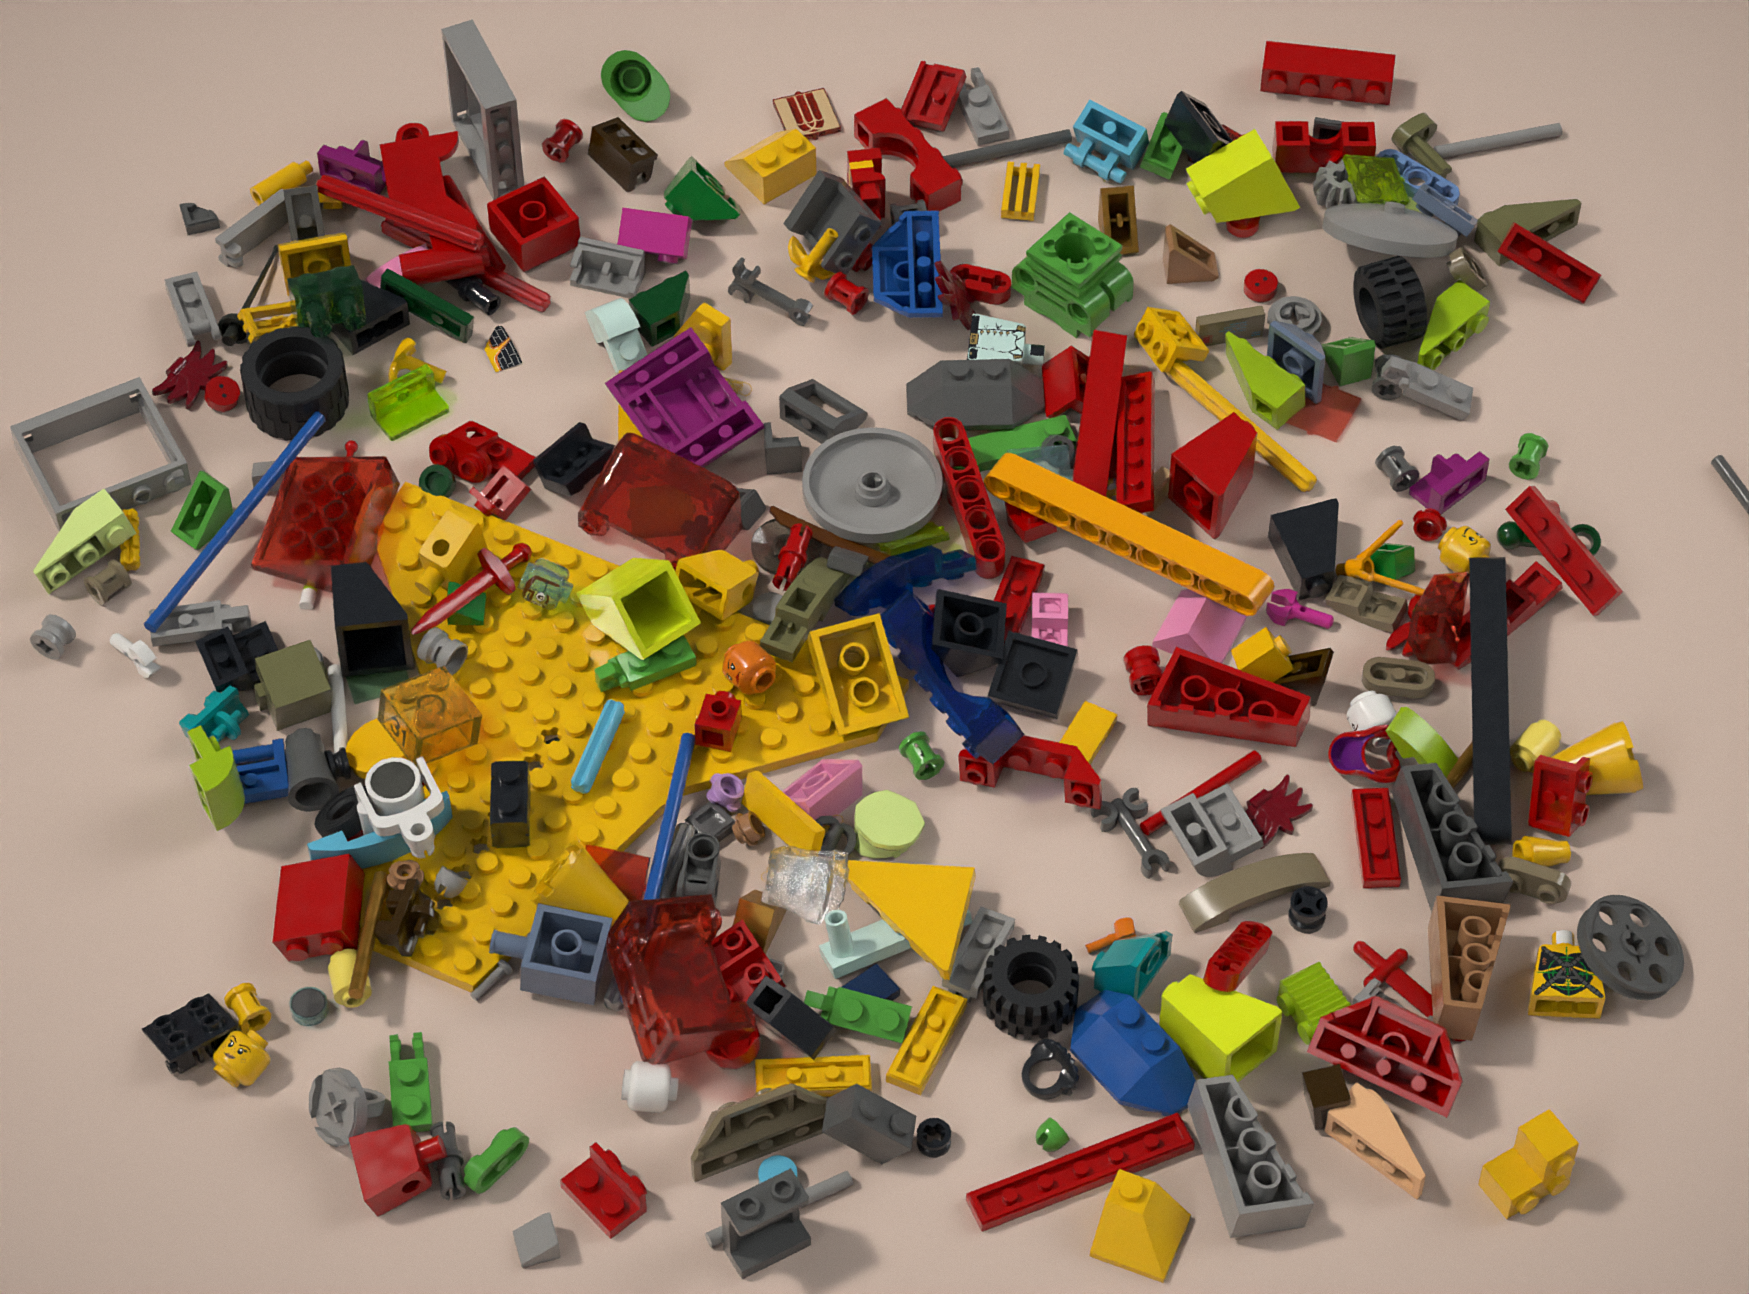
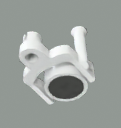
(398, 804)

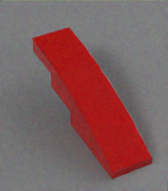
(1523, 600)

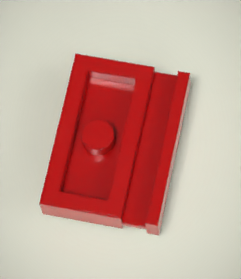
(933, 95)

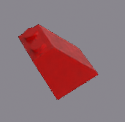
(1213, 473)

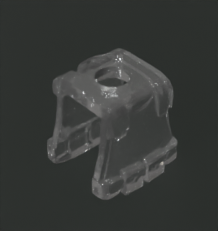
(806, 881)

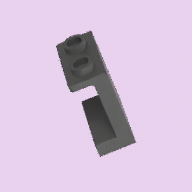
(834, 205)
(764, 1223)

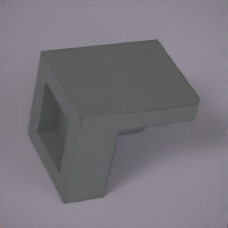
(781, 454)

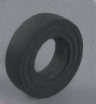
(340, 815)

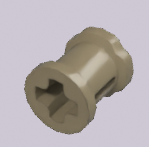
(101, 592)

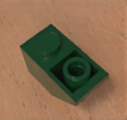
(662, 308)

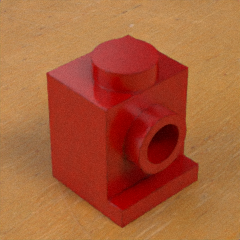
(718, 714)

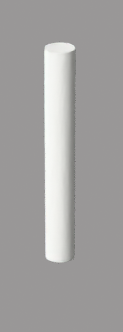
(338, 709)

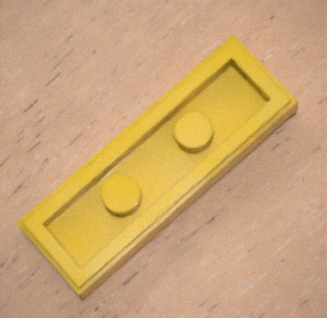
(781, 813)
(926, 1040)
(821, 1076)

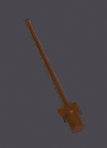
(827, 537)

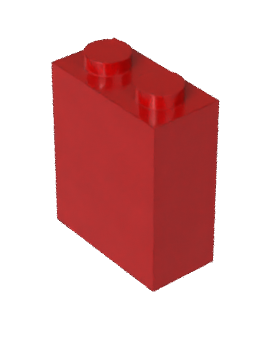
(318, 907)

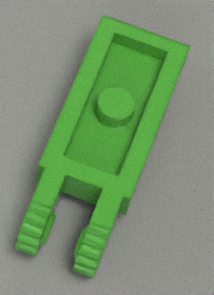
(410, 1086)

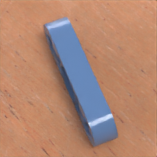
(1410, 169)

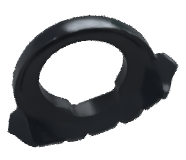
(1045, 1051)

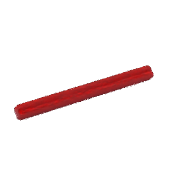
(401, 213)
(493, 276)

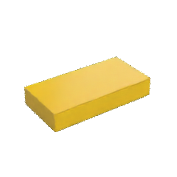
(1090, 729)

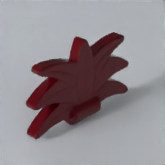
(954, 295)
(189, 376)
(1275, 810)

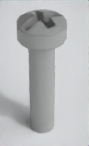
(503, 968)

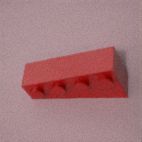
(1226, 702)

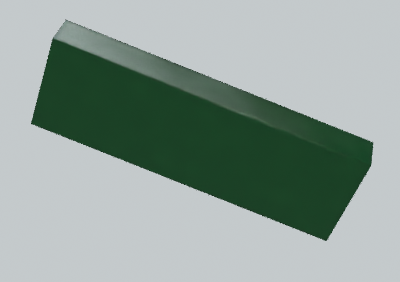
(430, 306)

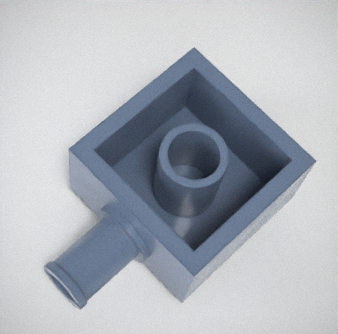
(561, 953)

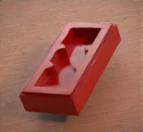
(509, 455)

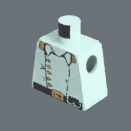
(1002, 340)

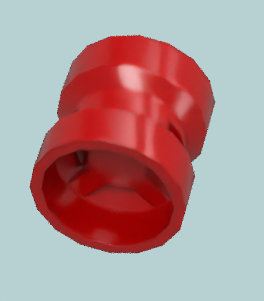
(1144, 669)

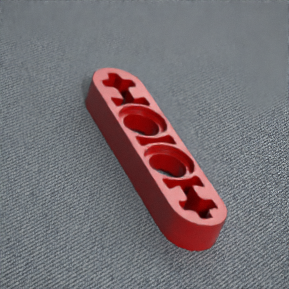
(1237, 956)

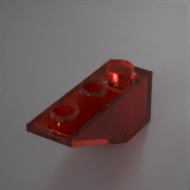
(1438, 619)

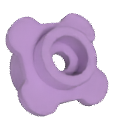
(726, 791)

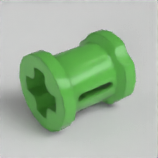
(1526, 461)
(921, 755)

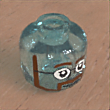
(545, 584)

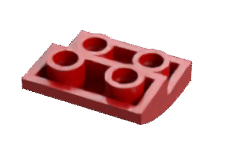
(742, 962)

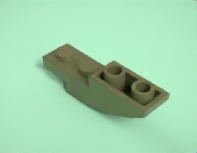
(801, 607)

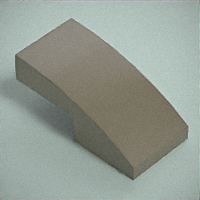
(1359, 602)

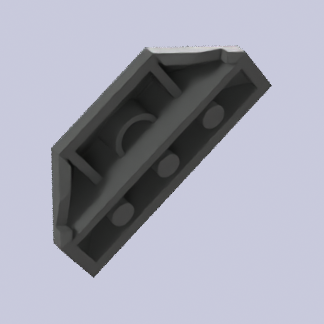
(977, 393)

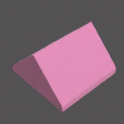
(1199, 627)
(827, 787)

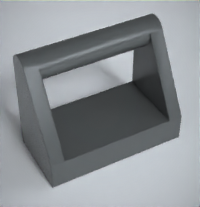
(813, 420)

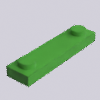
(991, 446)

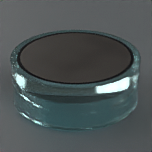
(308, 1006)

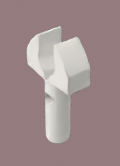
(138, 653)

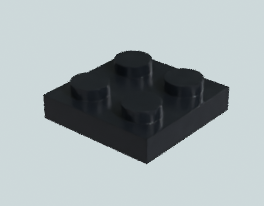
(1033, 675)

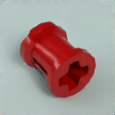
(562, 140)
(846, 293)

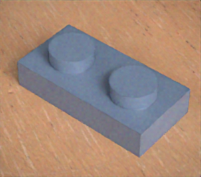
(1433, 203)

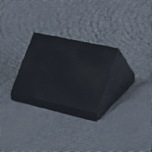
(1195, 127)
(968, 631)

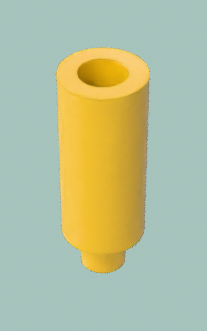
(286, 178)

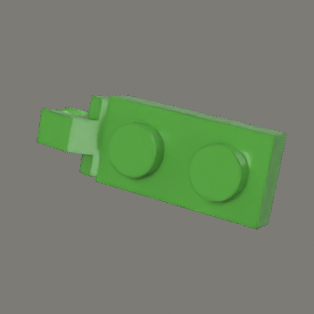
(1162, 151)
(631, 672)
(862, 1012)

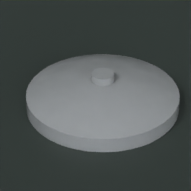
(1390, 229)
(872, 485)

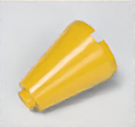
(1610, 760)
(579, 886)

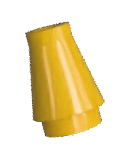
(1542, 851)

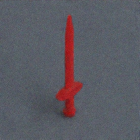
(494, 572)

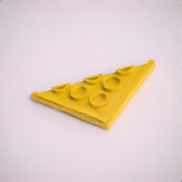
(920, 903)

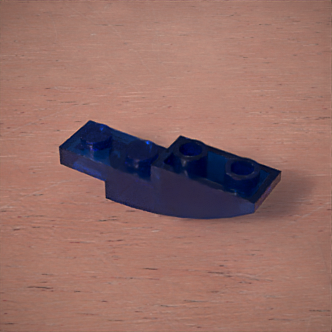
(894, 575)

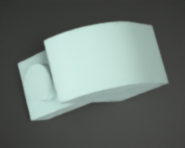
(617, 328)

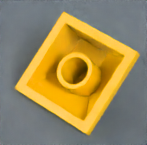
(1139, 1227)

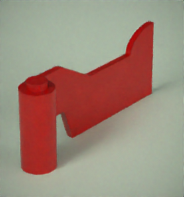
(416, 179)

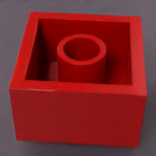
(533, 223)

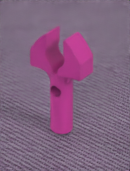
(1293, 609)

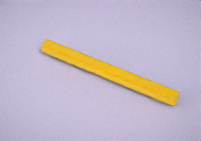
(1221, 408)

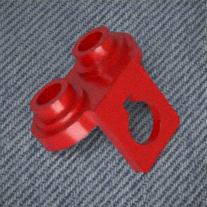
(464, 454)

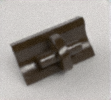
(412, 917)

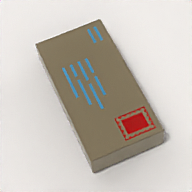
(1243, 323)

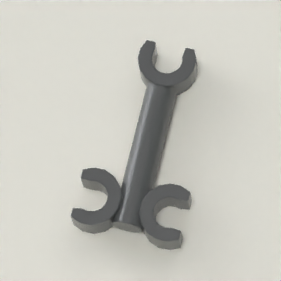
(747, 283)
(1126, 814)

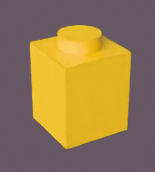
(1263, 656)

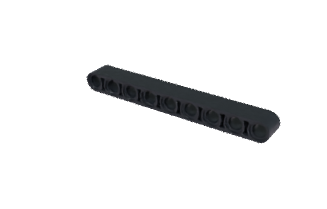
(1490, 700)

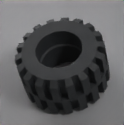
(1390, 302)
(1030, 1012)

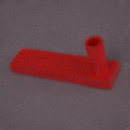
(1563, 549)

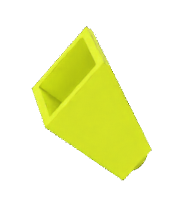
(1240, 182)
(640, 606)
(1219, 1029)

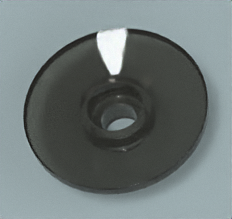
(768, 542)

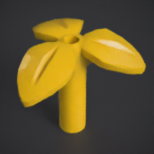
(810, 264)
(404, 360)

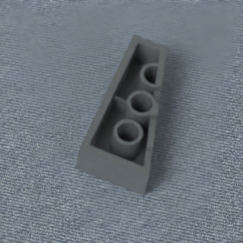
(1444, 840)

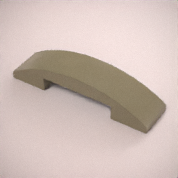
(1249, 886)

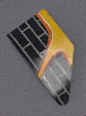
(501, 350)

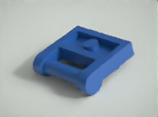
(263, 779)

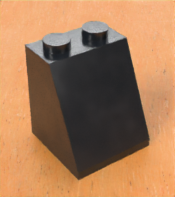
(368, 623)

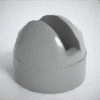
(451, 880)

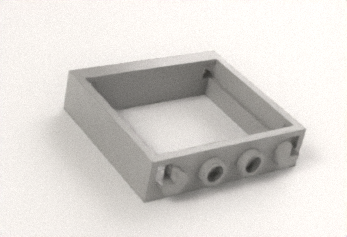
(491, 115)
(91, 414)

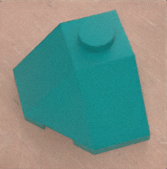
(1132, 963)

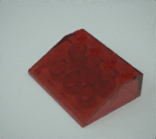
(326, 517)

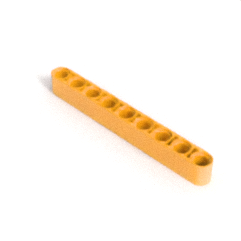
(1129, 534)

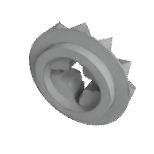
(1304, 310)

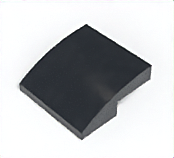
(232, 657)

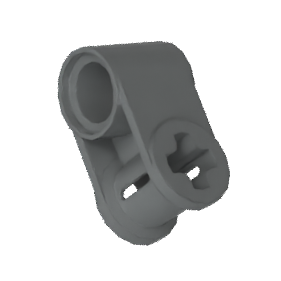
(698, 874)

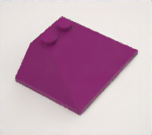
(684, 401)

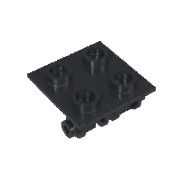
(188, 1030)

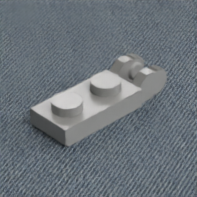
(982, 111)

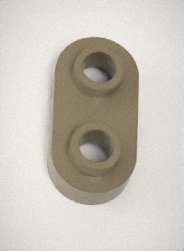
(1466, 269)
(1398, 676)
(1536, 880)

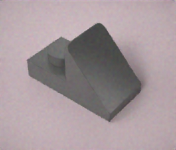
(303, 212)

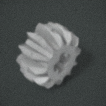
(1332, 186)

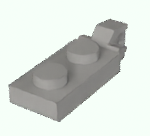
(1429, 387)
(198, 620)

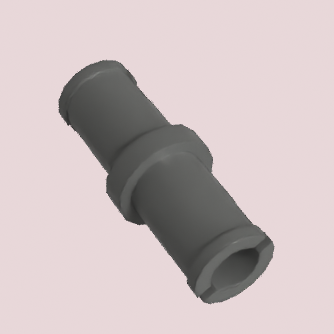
(449, 1167)

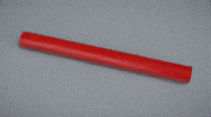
(453, 192)
(1223, 777)

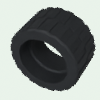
(287, 354)

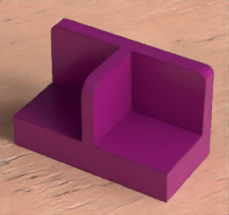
(352, 166)
(1450, 480)

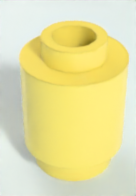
(1536, 740)
(340, 975)

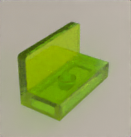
(406, 403)

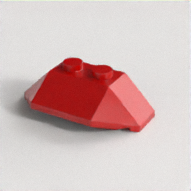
(1391, 1051)

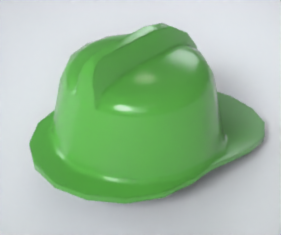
(635, 85)

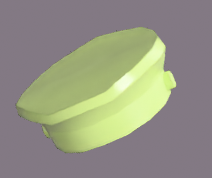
(886, 825)

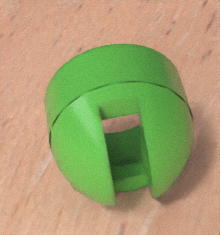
(1051, 1136)

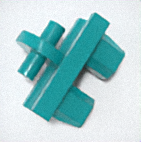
(220, 716)

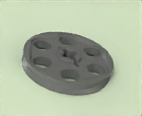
(1630, 947)

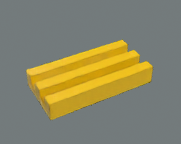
(1022, 172)
(262, 327)

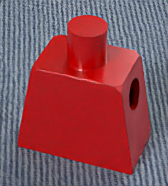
(394, 1165)

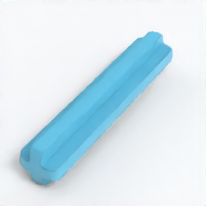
(597, 746)

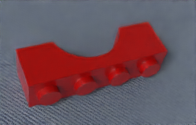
(888, 129)

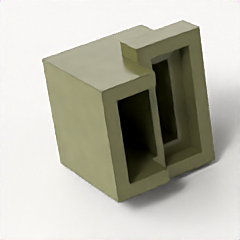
(292, 685)

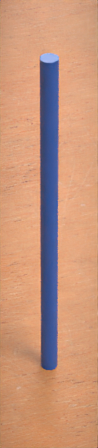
(234, 522)
(670, 817)

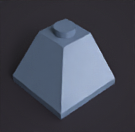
(1298, 355)

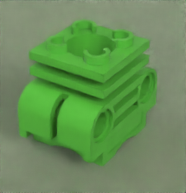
(1074, 276)

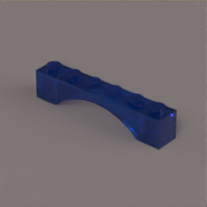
(981, 721)

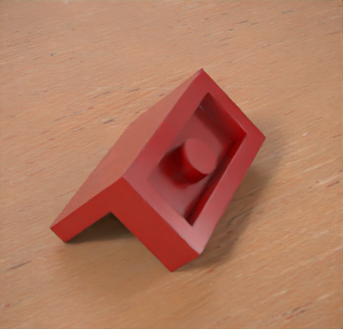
(1064, 381)

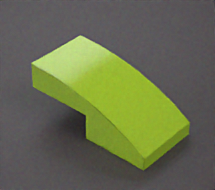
(1420, 740)

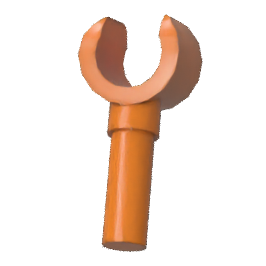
(1123, 928)

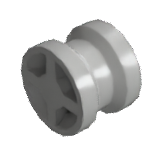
(52, 636)

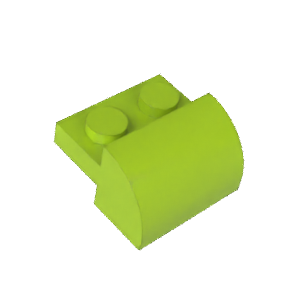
(216, 779)

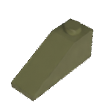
(1541, 218)

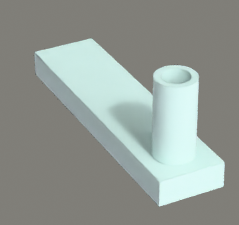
(857, 949)

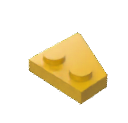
(714, 332)

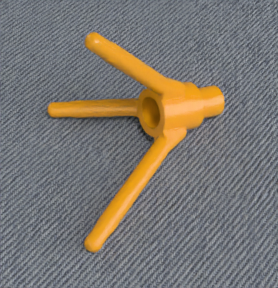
(1363, 567)

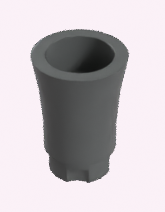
(308, 771)

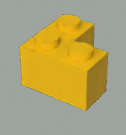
(1532, 1168)

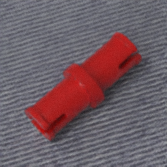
(792, 556)

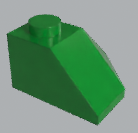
(699, 195)

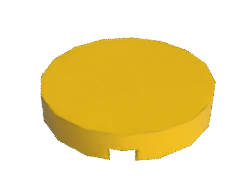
(369, 746)

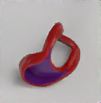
(1348, 755)

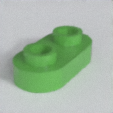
(496, 1160)

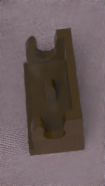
(621, 153)

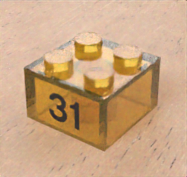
(429, 716)

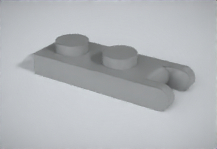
(191, 307)

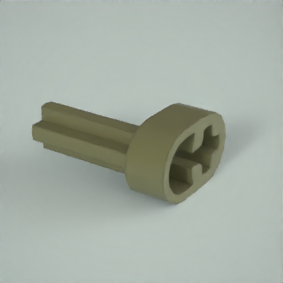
(1413, 138)

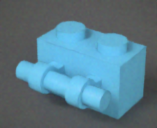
(1110, 135)

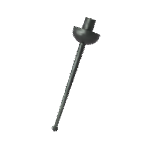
(229, 325)

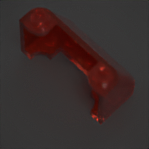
(662, 501)
(674, 979)

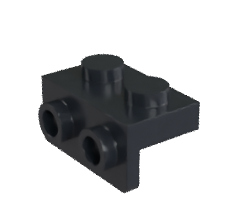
(572, 461)

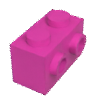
(656, 233)

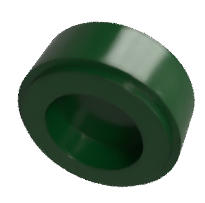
(437, 481)

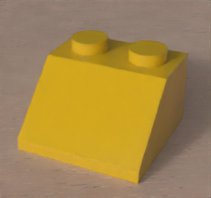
(775, 164)
(313, 255)

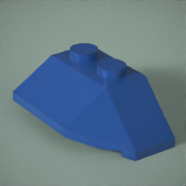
(906, 267)
(1131, 1054)

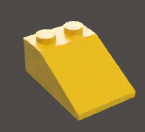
(857, 674)

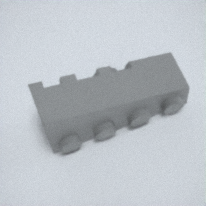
(1246, 1170)

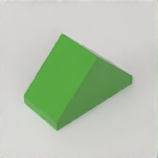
(1350, 359)
(203, 511)

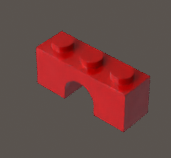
(1299, 152)

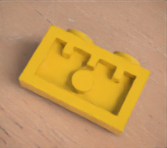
(1167, 337)

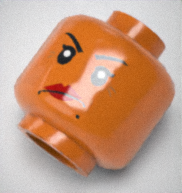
(749, 667)

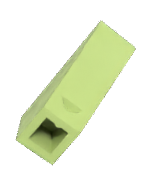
(85, 537)

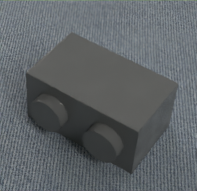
(869, 1123)

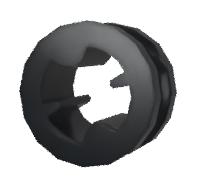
(339, 763)
(936, 1147)

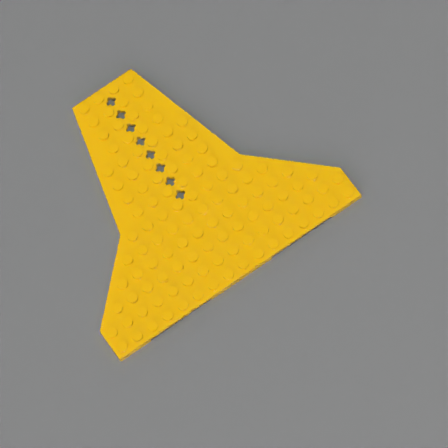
(537, 679)

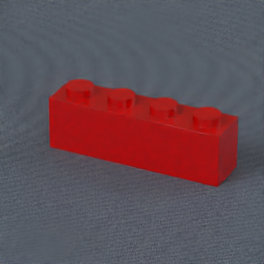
(1327, 72)

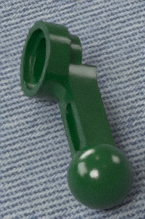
(1511, 536)

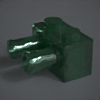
(327, 299)

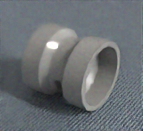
(442, 651)

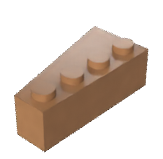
(1462, 955)

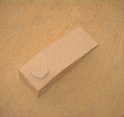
(1376, 1138)

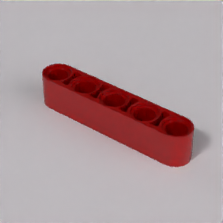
(965, 483)

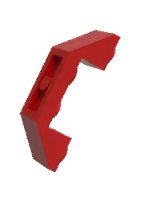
(1041, 757)

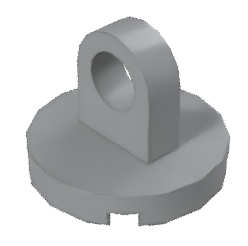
(342, 1105)

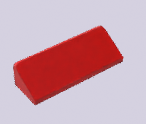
(1549, 262)

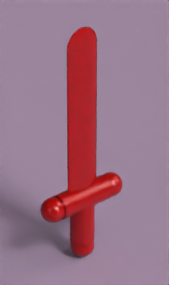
(1390, 972)

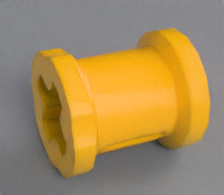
(247, 1007)

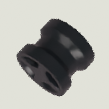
(1310, 900)

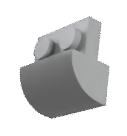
(1212, 830)

